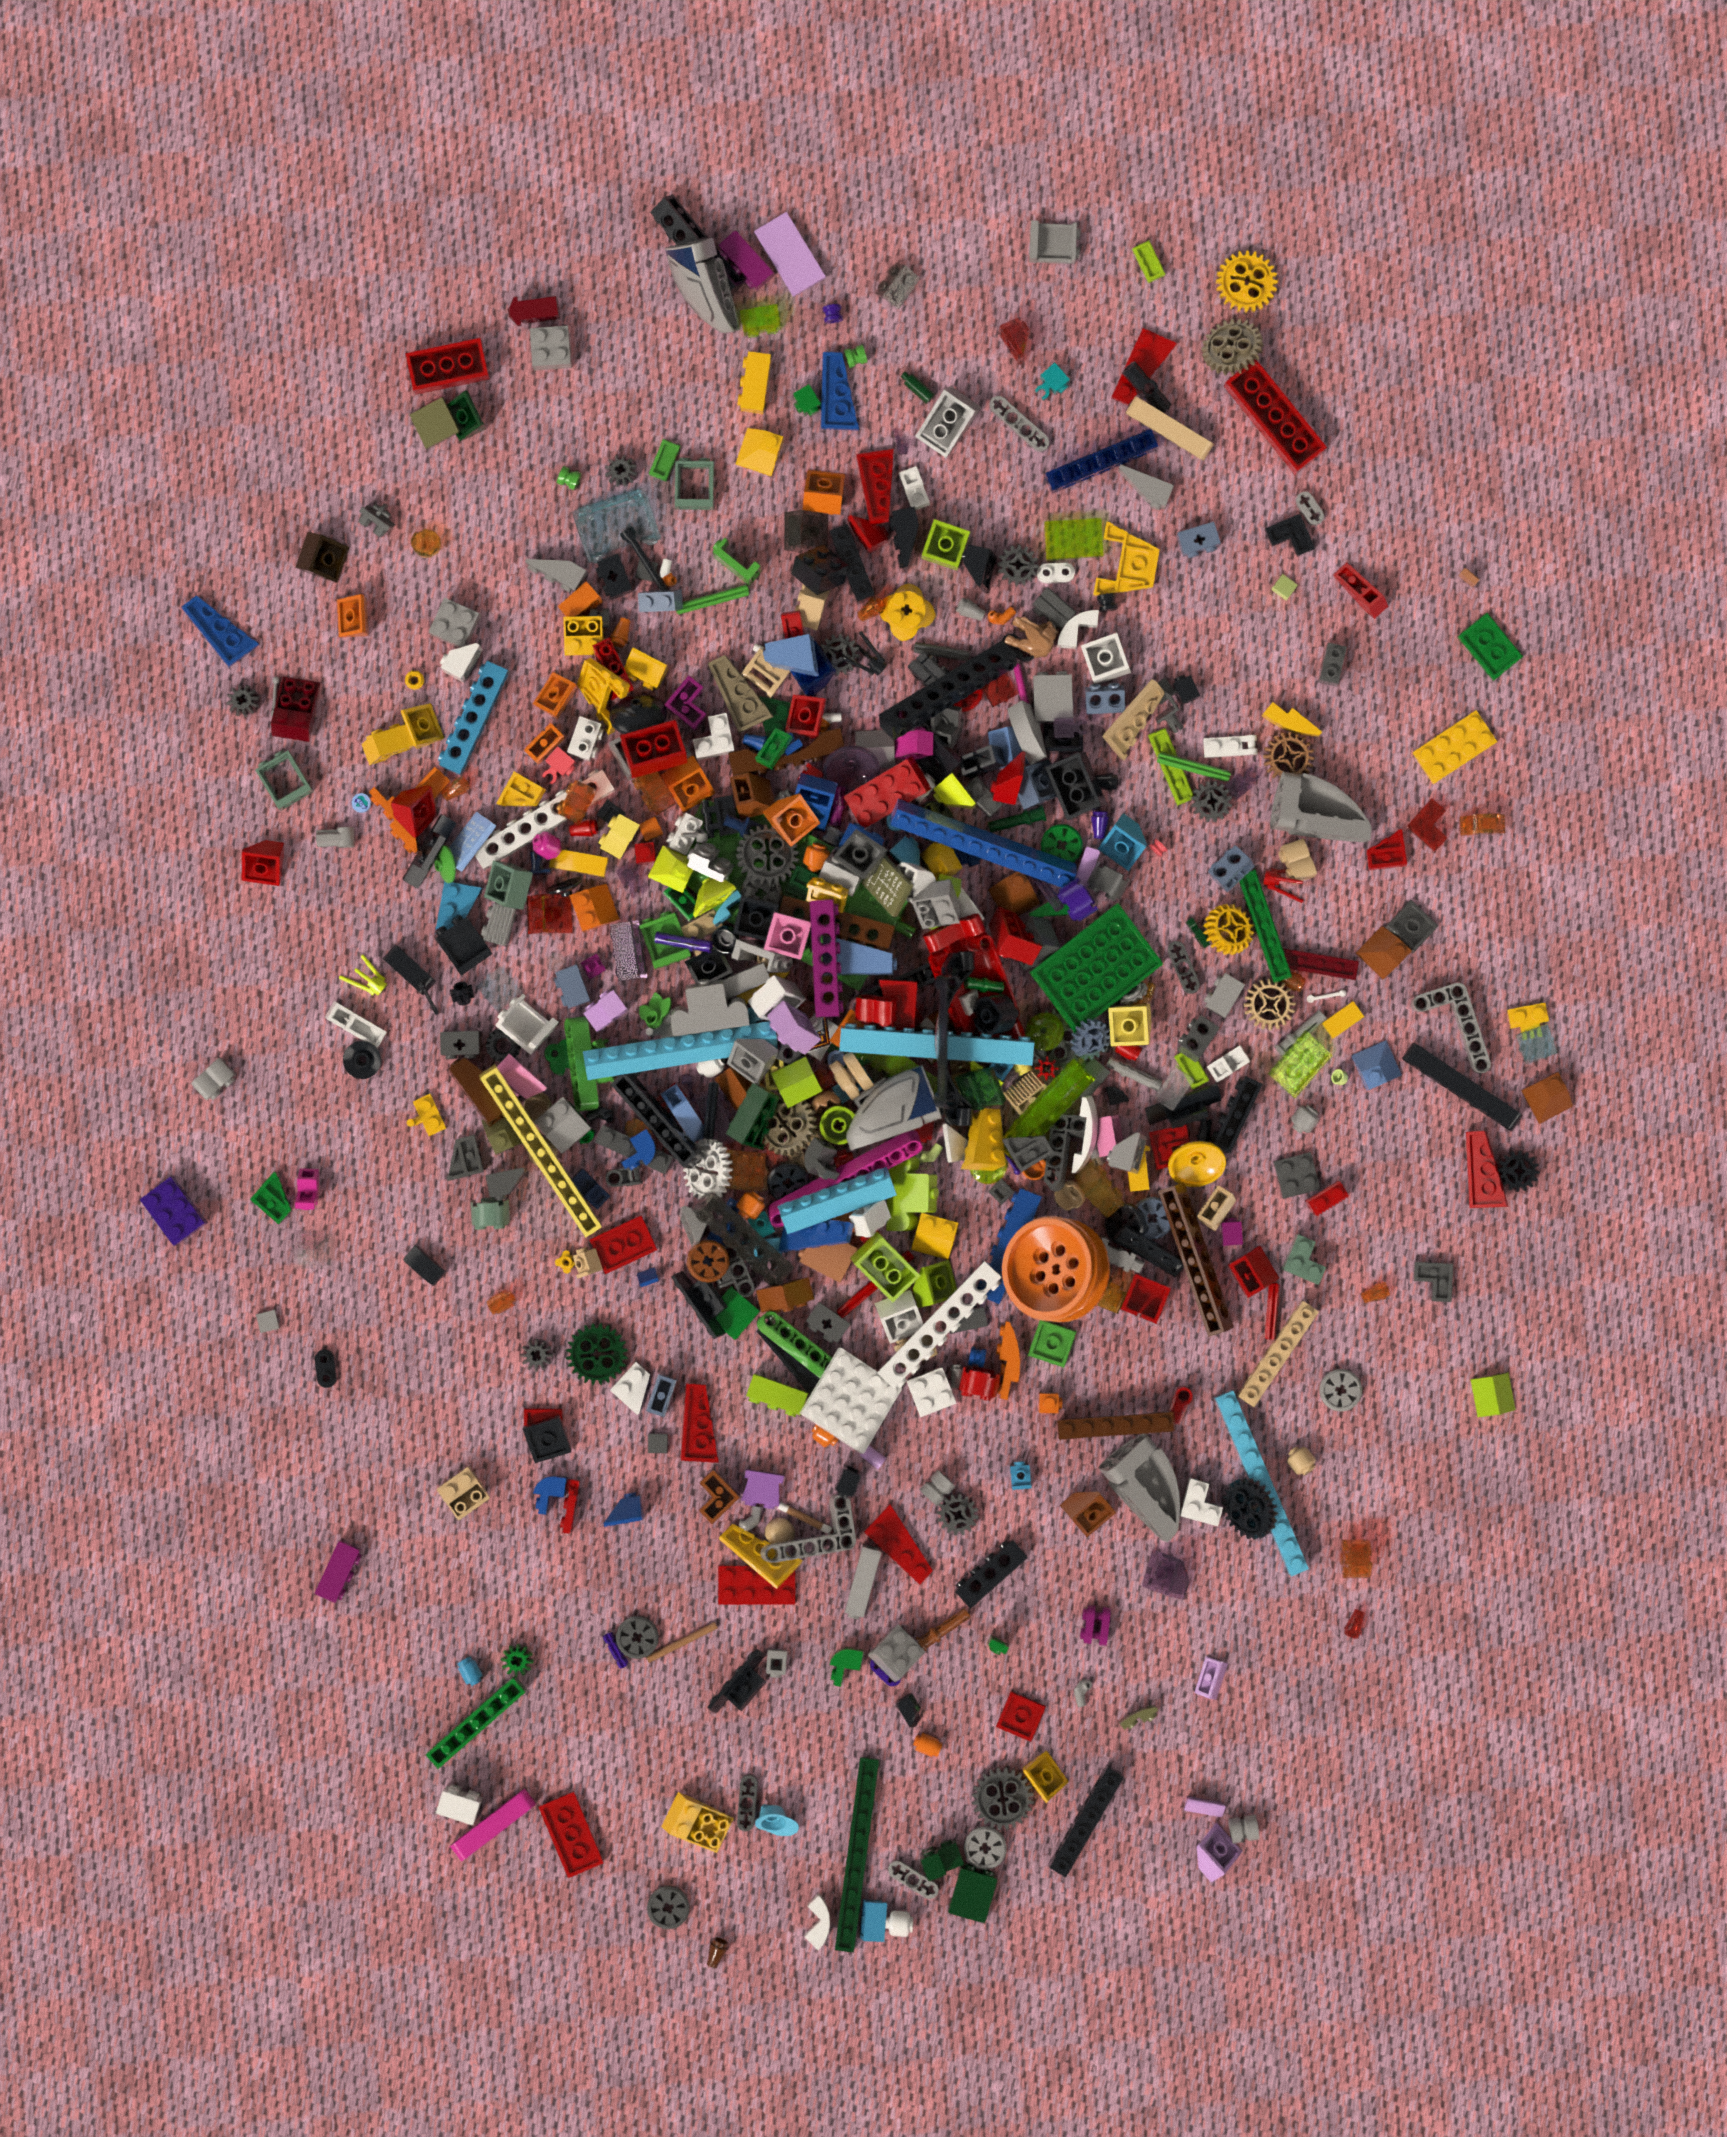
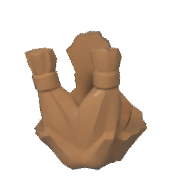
(1039, 637)

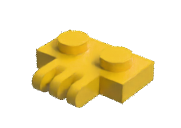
(1528, 1016)

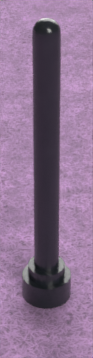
(629, 536)

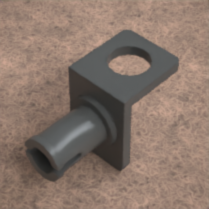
(1169, 714)
(792, 1056)

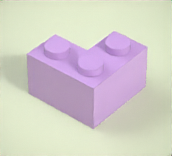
(605, 1011)

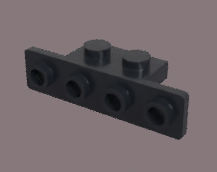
(429, 850)
(1189, 1109)
(704, 1301)
(742, 1686)

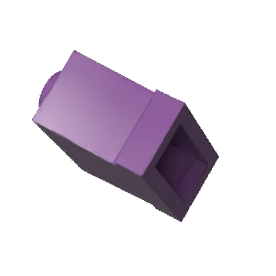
(762, 1488)

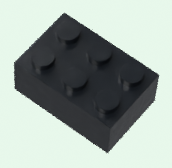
(1076, 786)

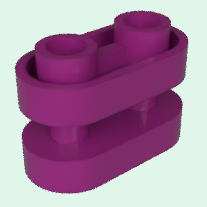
(1087, 1633)

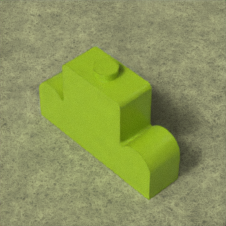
(914, 1194)

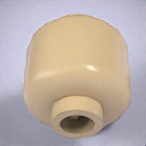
(1301, 1460)

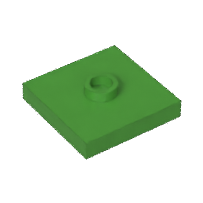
(1052, 1343)

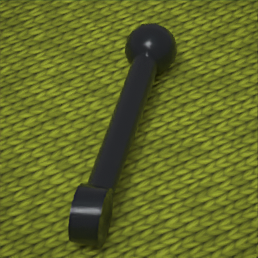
(421, 985)

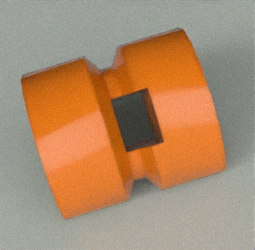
(1035, 1171)

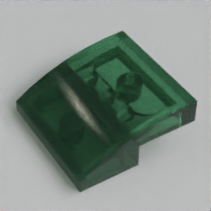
(980, 1088)

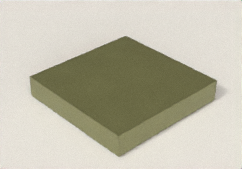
(434, 423)

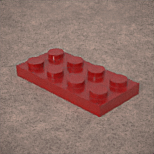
(746, 1587)
(571, 1834)

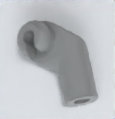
(753, 1520)

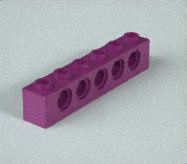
(817, 909)

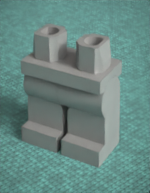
(1122, 1258)

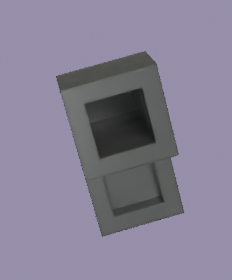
(818, 1159)

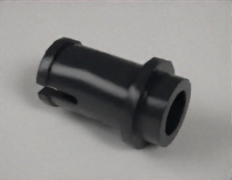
(1204, 1130)

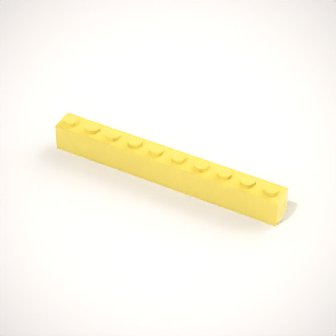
(540, 1150)

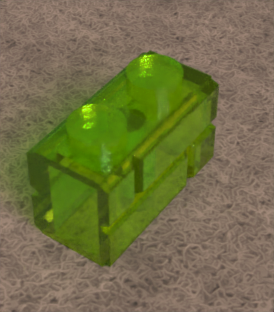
(760, 320)

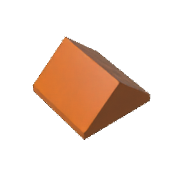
(352, 616)
(555, 695)

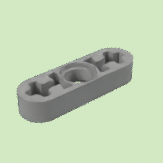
(898, 1875)

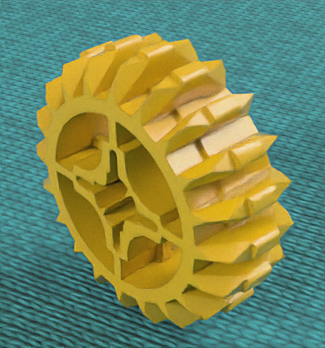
(1233, 920)

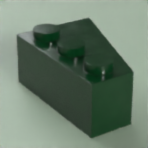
(753, 1116)

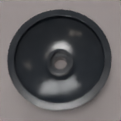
(637, 713)

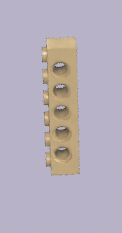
(1277, 1353)

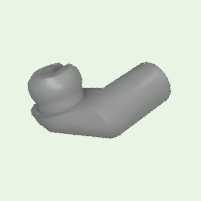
(1080, 1690)

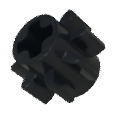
(462, 993)

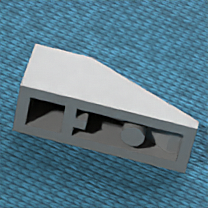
(1149, 488)

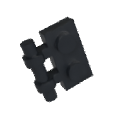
(723, 806)

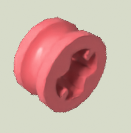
(1158, 848)

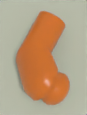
(1001, 618)

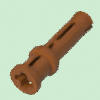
(935, 1634)

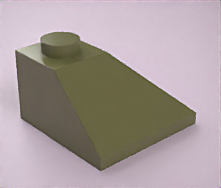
(501, 1136)

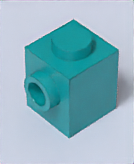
(762, 1224)

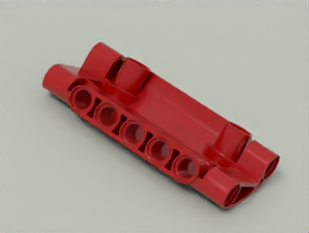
(968, 937)

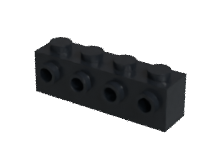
(1237, 1113)

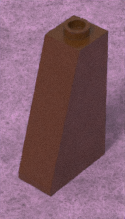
(468, 1080)

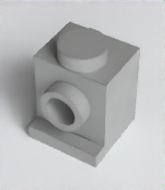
(776, 1671)

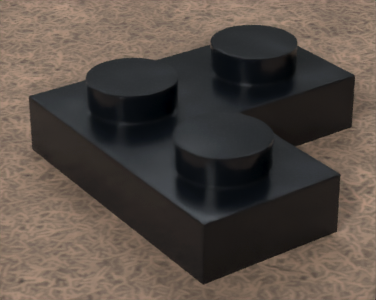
(1293, 530)

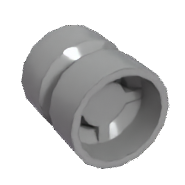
(937, 1488)
(1243, 1829)

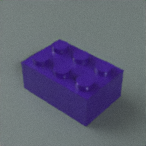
(173, 1211)

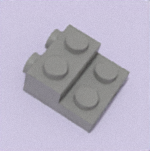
(705, 860)

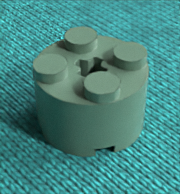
(490, 1213)

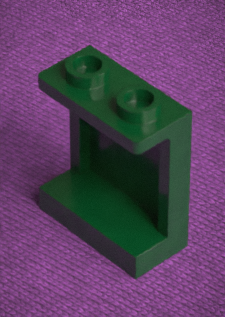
(973, 1893)

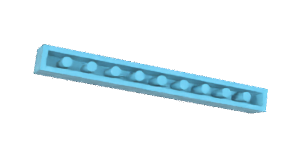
(922, 1044)
(671, 1051)
(1256, 1469)

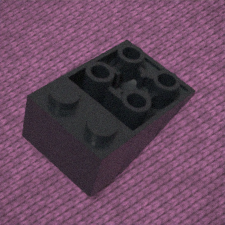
(906, 528)

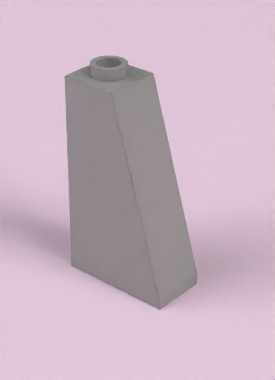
(862, 1581)

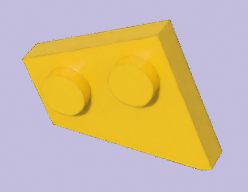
(520, 792)

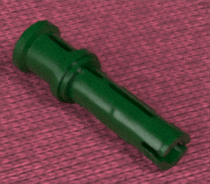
(1027, 817)

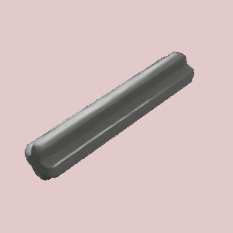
(940, 651)

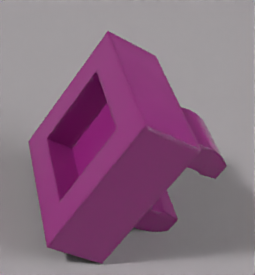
(593, 966)

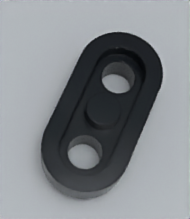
(327, 1368)

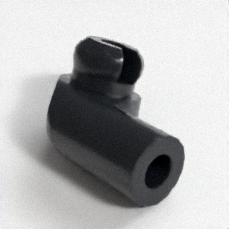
(602, 1113)

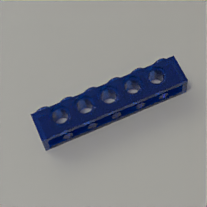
(1101, 461)

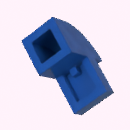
(646, 1150)
(548, 1487)

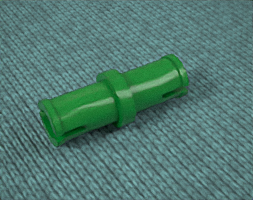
(983, 985)

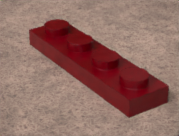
(1321, 964)

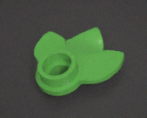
(655, 1011)

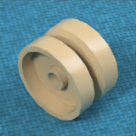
(851, 1075)

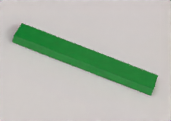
(1265, 927)

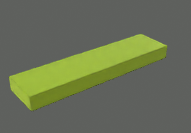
(1175, 777)

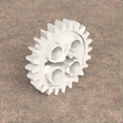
(714, 1159)

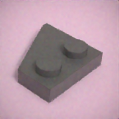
(1027, 1150)
(465, 1159)

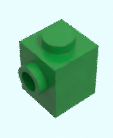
(806, 401)

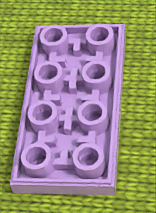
(789, 254)

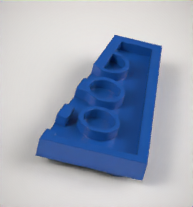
(824, 1233)

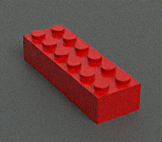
(1275, 417)

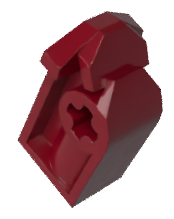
(534, 310)

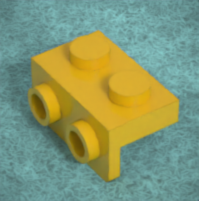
(823, 890)

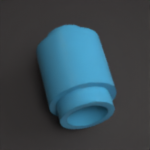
(470, 1671)

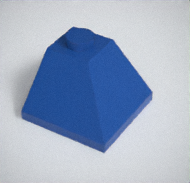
(626, 1511)

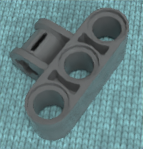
(730, 1277)

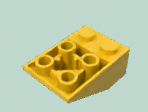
(696, 1822)

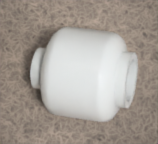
(711, 1068)
(899, 1923)

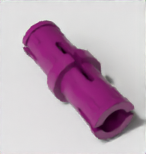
(837, 806)

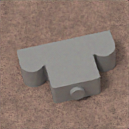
(708, 1010)

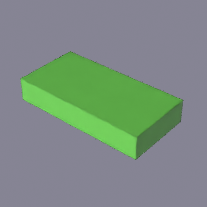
(664, 460)

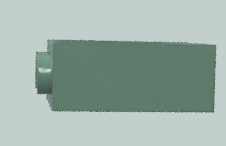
(694, 504)
(293, 797)

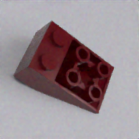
(295, 709)

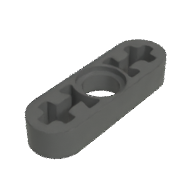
(1191, 970)
(753, 1788)

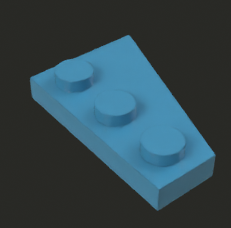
(456, 900)

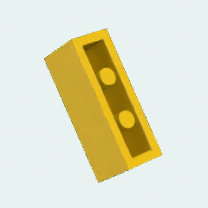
(754, 382)

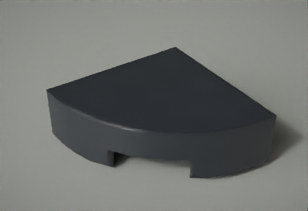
(1116, 1096)

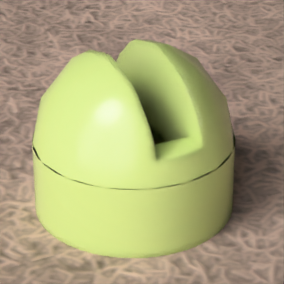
(1339, 1077)

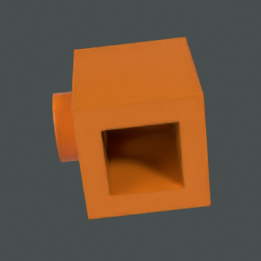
(1049, 1403)

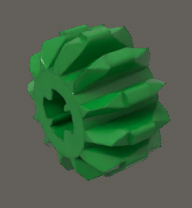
(518, 1653)

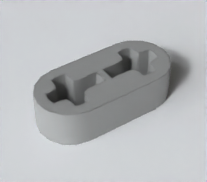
(1312, 506)

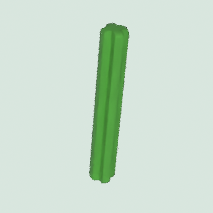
(714, 599)
(1193, 766)

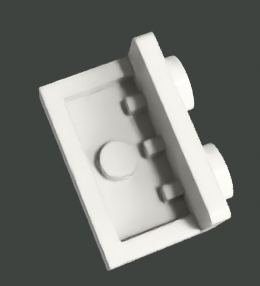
(685, 824)

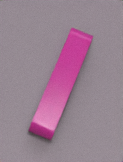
(493, 1825)

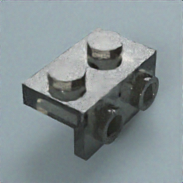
(897, 285)

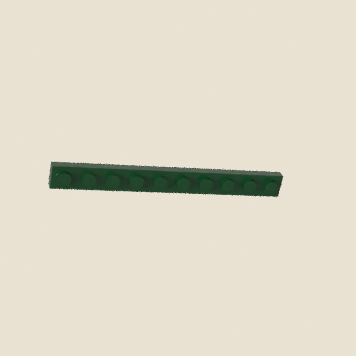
(856, 1854)

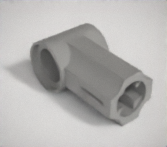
(341, 837)

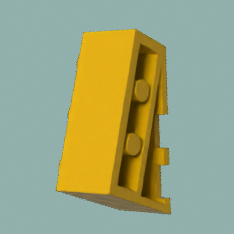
(985, 1142)

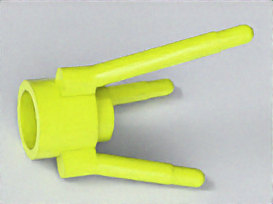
(376, 984)

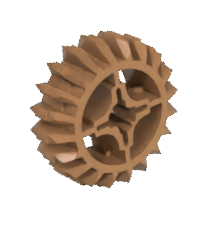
(1286, 748)

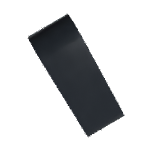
(408, 968)

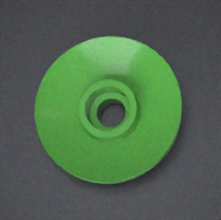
(445, 864)

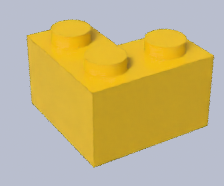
(384, 744)

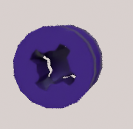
(832, 313)

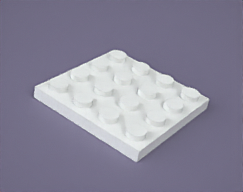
(850, 1401)

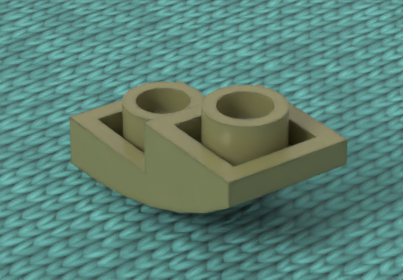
(1145, 1713)

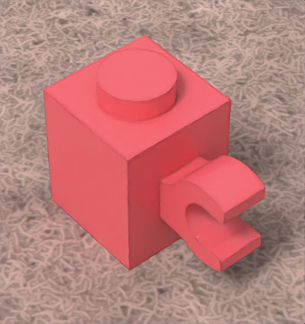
(560, 763)

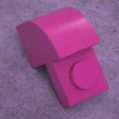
(307, 1188)

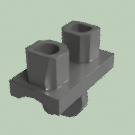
(378, 516)

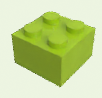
(945, 545)

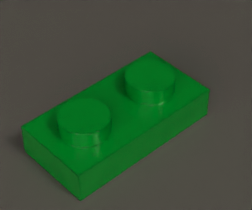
(773, 748)
(997, 1646)

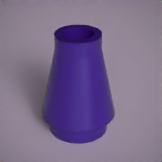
(1099, 823)

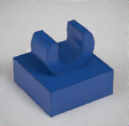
(794, 745)

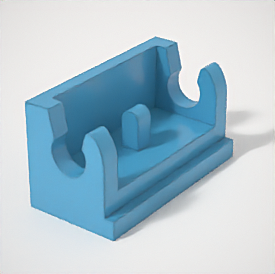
(873, 1920)

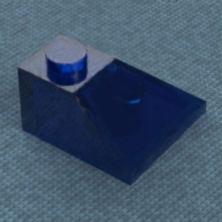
(814, 684)

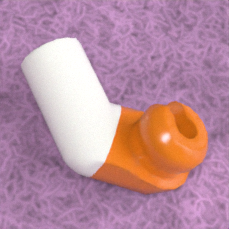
(666, 575)
(828, 718)

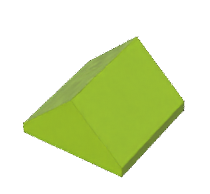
(796, 1082)
(1493, 1395)

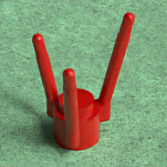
(1273, 877)

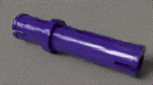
(703, 945)

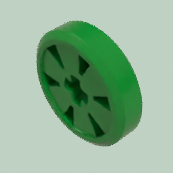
(1064, 834)

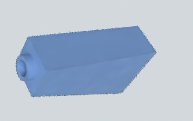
(860, 959)

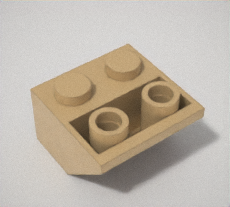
(463, 1493)

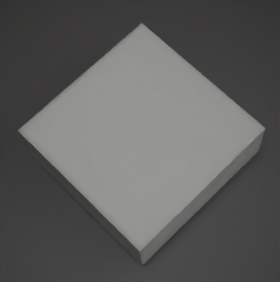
(267, 1321)

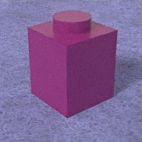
(1231, 1232)

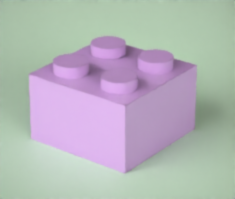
(793, 1027)

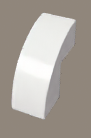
(1069, 633)
(819, 1931)

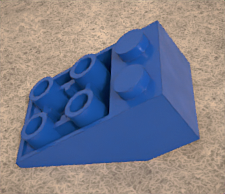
(818, 795)

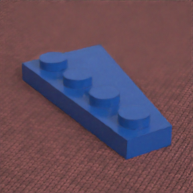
(836, 398)
(220, 633)

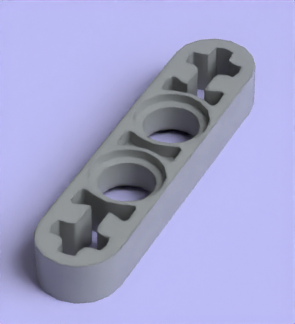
(1016, 426)

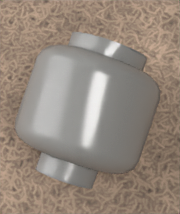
(1305, 1119)

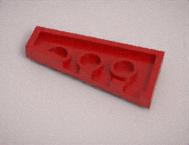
(876, 480)

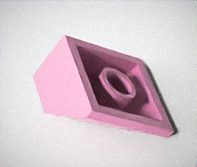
(787, 935)

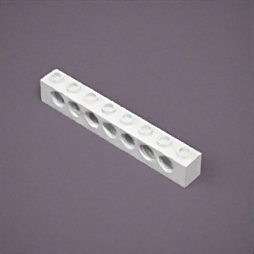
(486, 859)
(888, 1371)

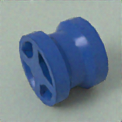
(977, 1357)

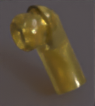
(1148, 997)

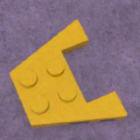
(1135, 567)
(596, 685)

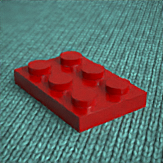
(623, 1244)

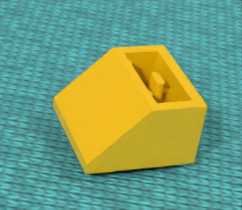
(581, 634)

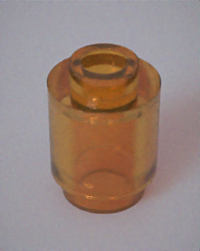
(501, 1302)

